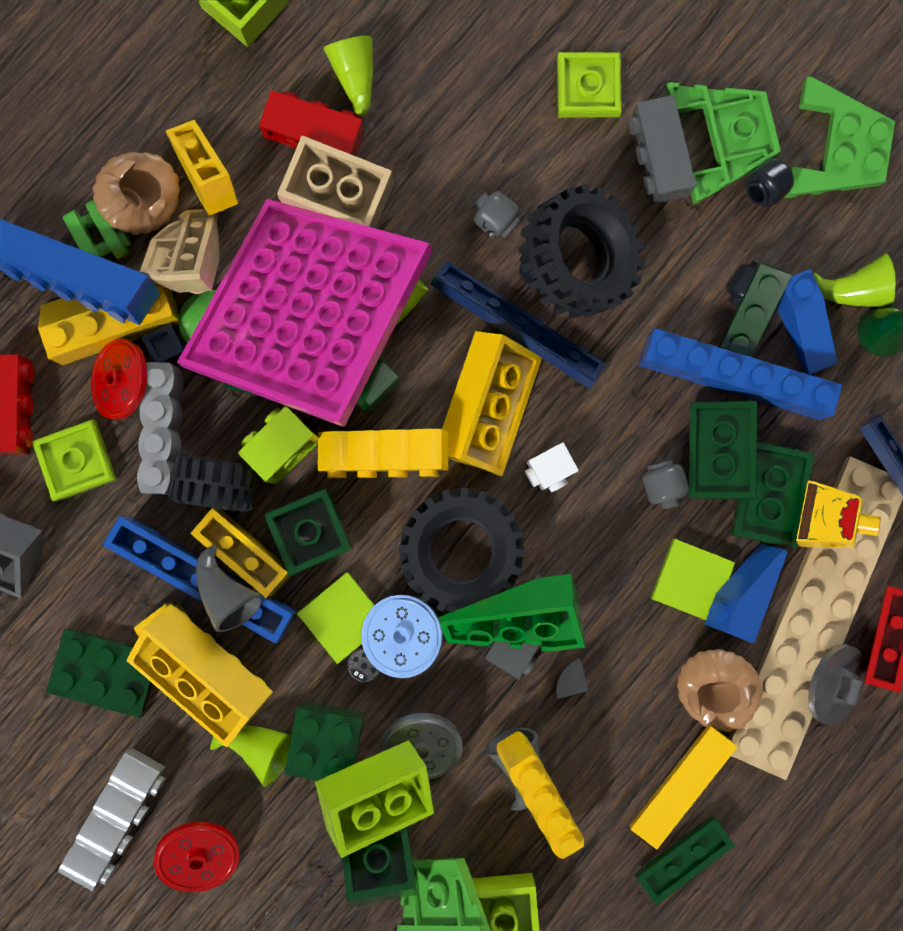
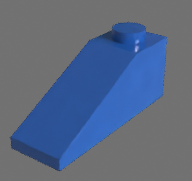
(807, 322)
(746, 595)

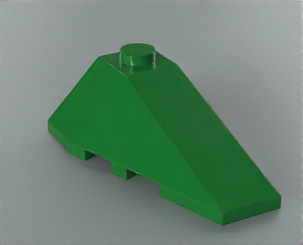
(533, 613)

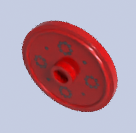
(119, 379)
(196, 857)

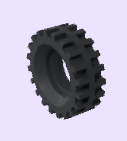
(613, 243)
(430, 517)

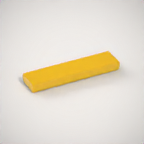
(683, 786)

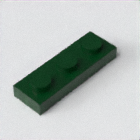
(755, 309)
(684, 860)

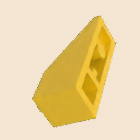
(202, 167)

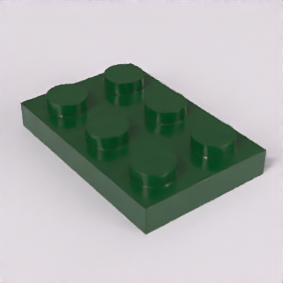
(723, 450)
(780, 497)
(97, 674)

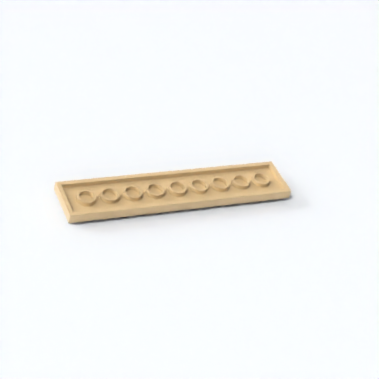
(812, 624)

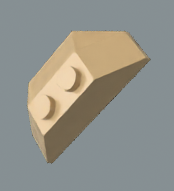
(185, 253)

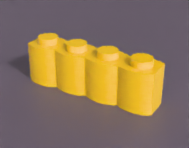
(383, 451)
(540, 794)

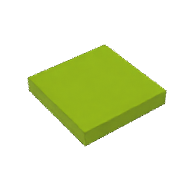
(589, 84)
(74, 460)
(691, 578)
(338, 617)

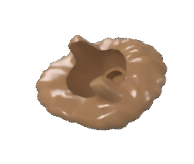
(137, 192)
(719, 689)

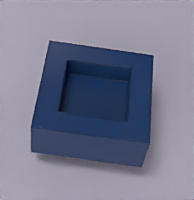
(164, 344)

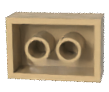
(335, 184)

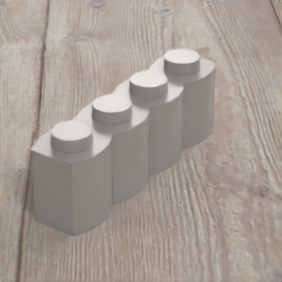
(161, 419)
(112, 819)

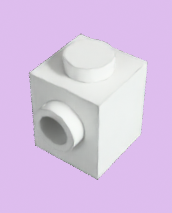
(551, 468)

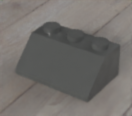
(18, 555)

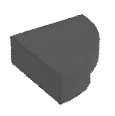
(571, 680)

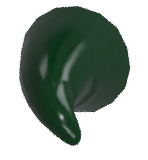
(882, 330)

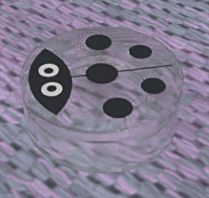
(361, 668)

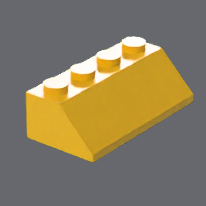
(77, 332)
(490, 401)
(198, 674)

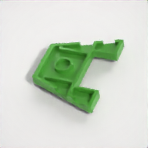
(738, 129)
(855, 143)
(444, 898)

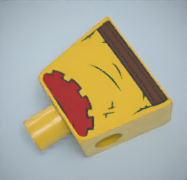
(833, 518)

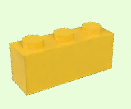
(241, 552)

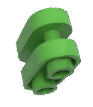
(114, 239)

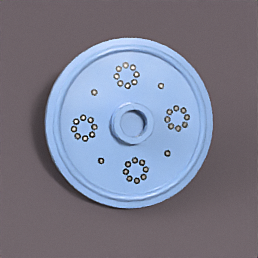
(402, 636)

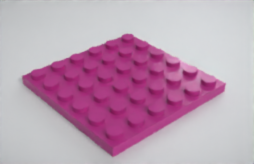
(306, 309)

